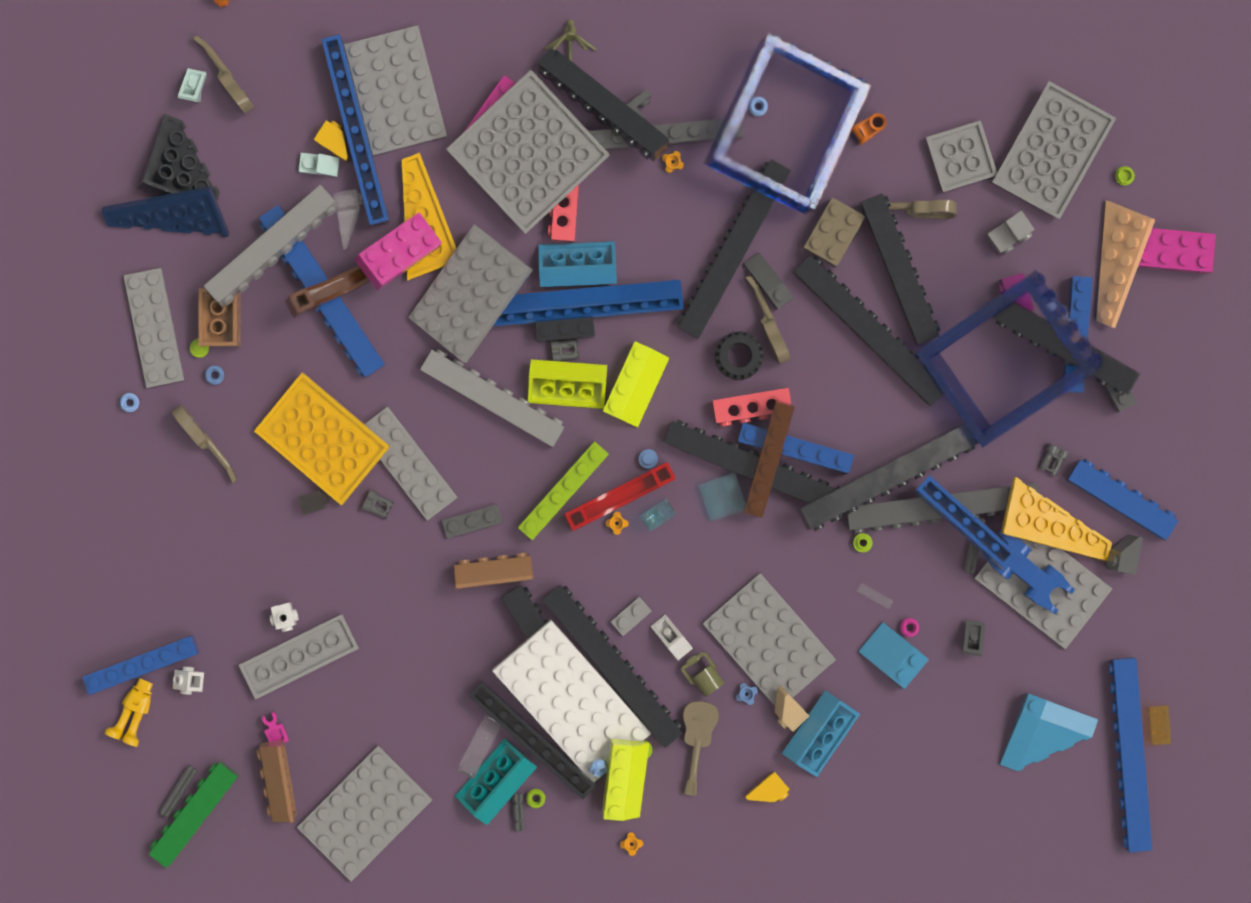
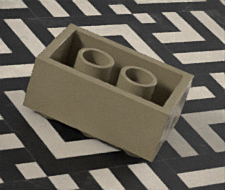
(834, 232)

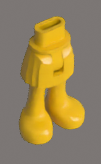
(137, 701)

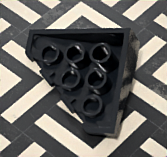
(173, 162)

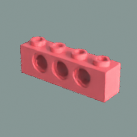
(565, 233)
(724, 418)

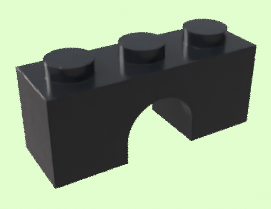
(565, 329)

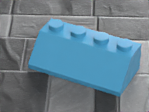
(577, 264)
(821, 733)

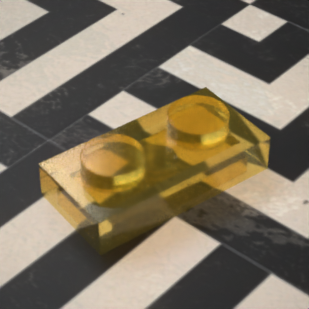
(1159, 725)

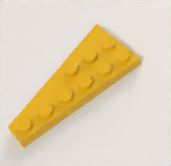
(421, 197)
(1045, 523)

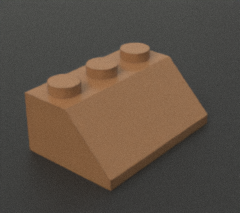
(219, 324)

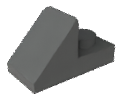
(640, 101)
(973, 638)

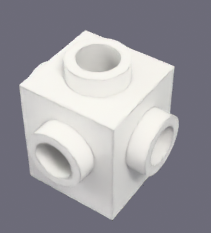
(276, 618)
(188, 680)

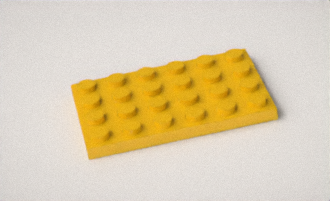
(322, 438)

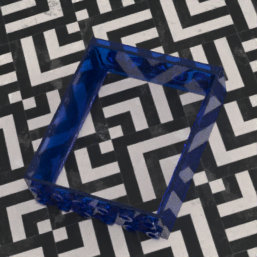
(717, 154)
(1065, 328)

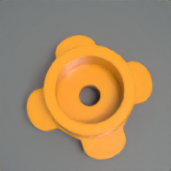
(676, 157)
(616, 528)
(626, 843)

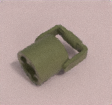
(707, 679)

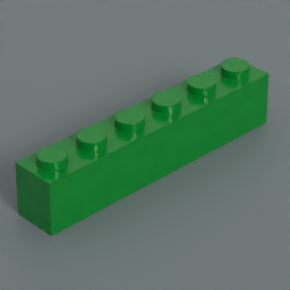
(194, 814)

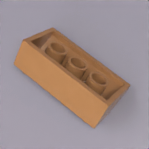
(493, 572)
(278, 781)

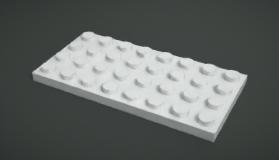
(568, 697)

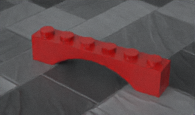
(620, 496)

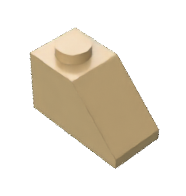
(788, 710)

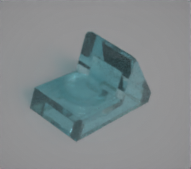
(658, 515)

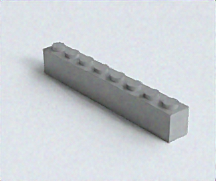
(271, 246)
(492, 398)

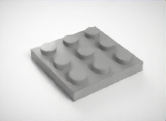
(961, 156)

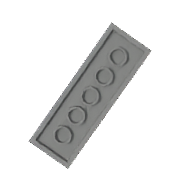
(154, 328)
(411, 466)
(298, 656)

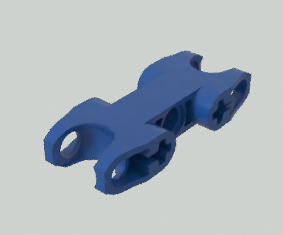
(1040, 581)

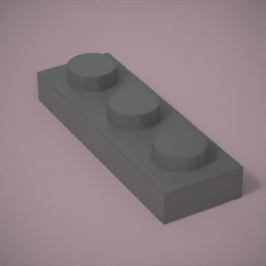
(472, 521)

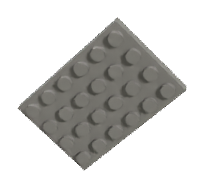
(395, 90)
(1054, 150)
(470, 293)
(1073, 608)
(769, 639)
(364, 813)

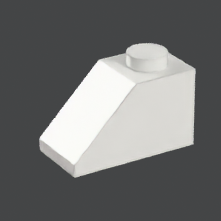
(671, 637)

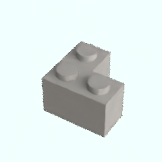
(1013, 230)

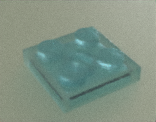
(722, 496)

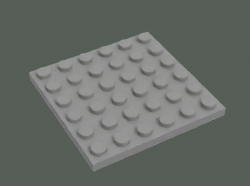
(528, 151)

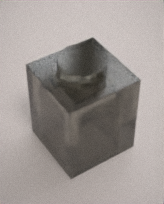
(313, 502)

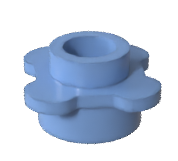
(743, 689)

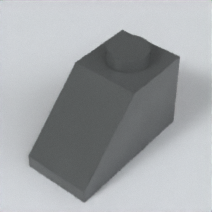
(1125, 555)

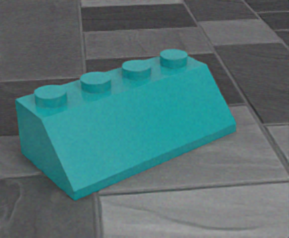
(495, 781)

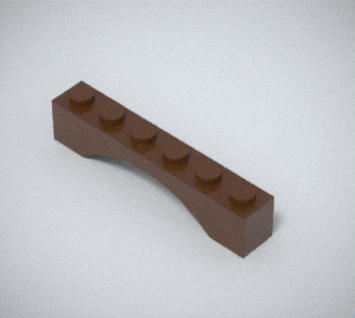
(324, 292)
(769, 458)

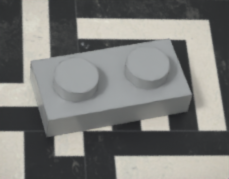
(631, 616)

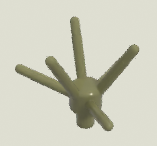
(570, 35)

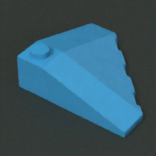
(1043, 730)

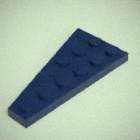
(175, 212)

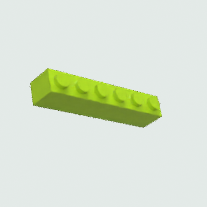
(563, 490)

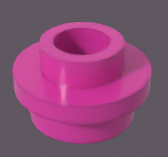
(913, 632)

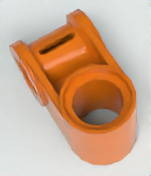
(867, 128)

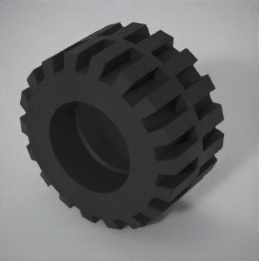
(753, 365)

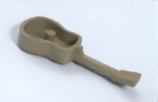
(227, 79)
(927, 209)
(769, 326)
(198, 435)
(700, 721)

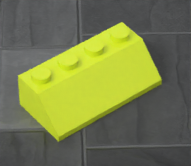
(567, 384)
(636, 384)
(625, 779)

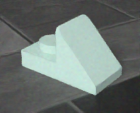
(192, 85)
(319, 164)

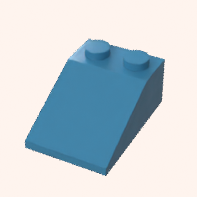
(893, 655)

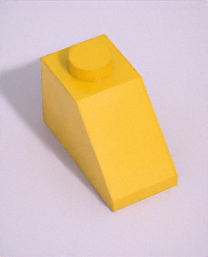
(333, 139)
(769, 789)

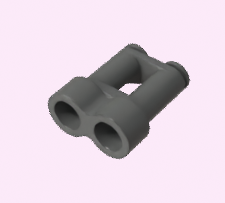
(557, 352)
(1058, 453)
(369, 504)

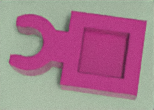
(275, 731)

